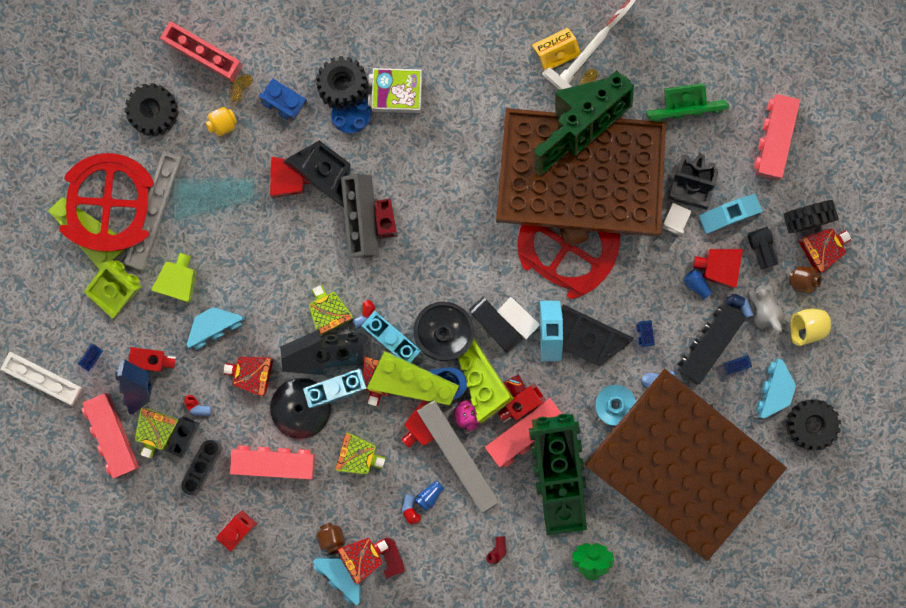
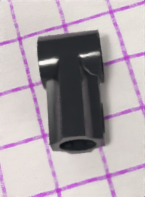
(761, 243)

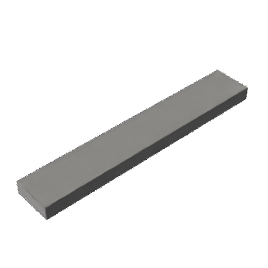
(157, 202)
(457, 456)

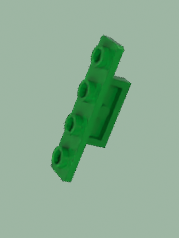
(685, 101)

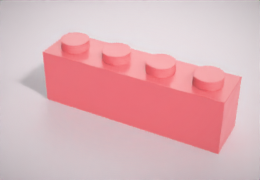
(201, 51)
(777, 136)
(110, 435)
(517, 437)
(272, 463)

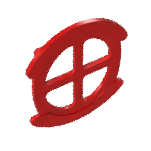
(103, 240)
(578, 285)

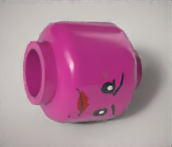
(466, 415)

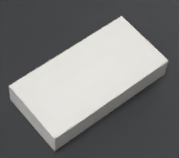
(518, 318)

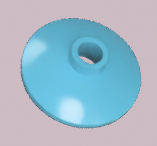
(607, 396)

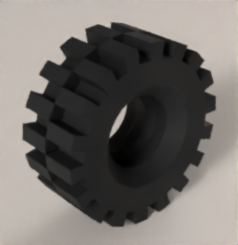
(342, 70)
(158, 123)
(810, 216)
(799, 431)

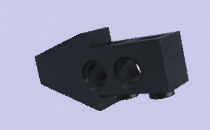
(305, 355)

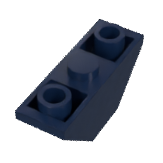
(134, 384)

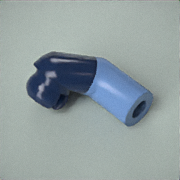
(740, 302)

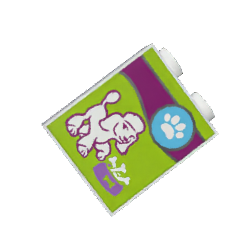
(395, 90)

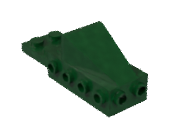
(583, 115)
(559, 472)

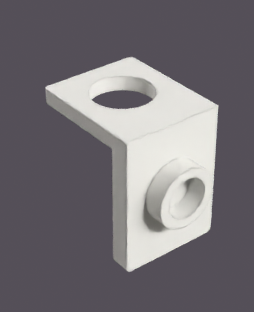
(676, 219)

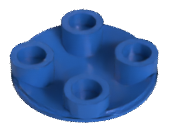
(352, 120)

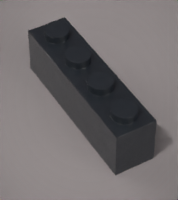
(711, 344)

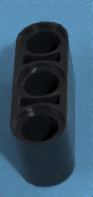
(495, 324)
(193, 473)

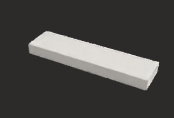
(41, 378)

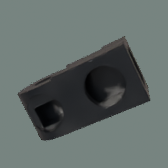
(182, 436)

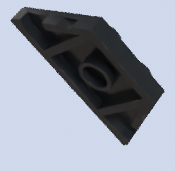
(321, 168)
(590, 337)

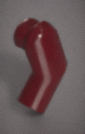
(498, 552)

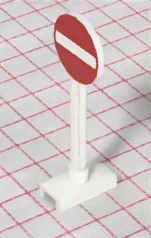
(562, 81)

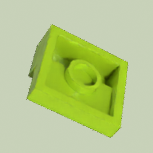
(113, 288)

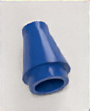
(697, 283)
(429, 496)

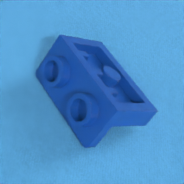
(283, 99)

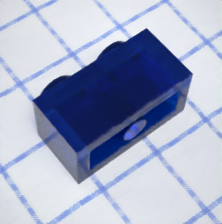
(646, 333)
(90, 357)
(737, 364)

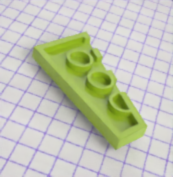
(92, 225)
(406, 379)
(485, 385)

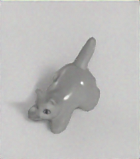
(767, 310)

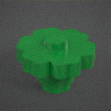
(592, 560)

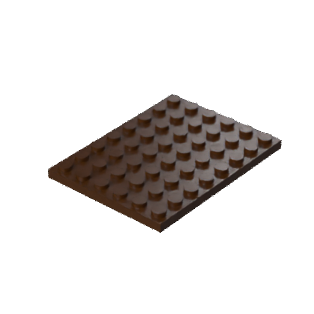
(604, 188)
(685, 465)

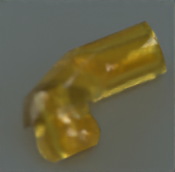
(589, 76)
(239, 85)

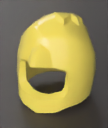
(816, 323)

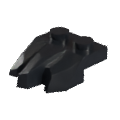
(694, 182)

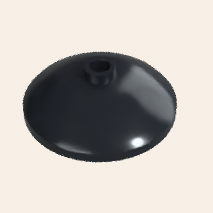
(444, 318)
(288, 420)

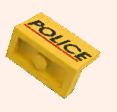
(557, 49)

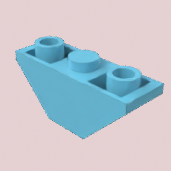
(730, 213)
(212, 325)
(551, 331)
(391, 337)
(335, 389)
(777, 390)
(339, 577)

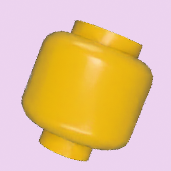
(221, 121)

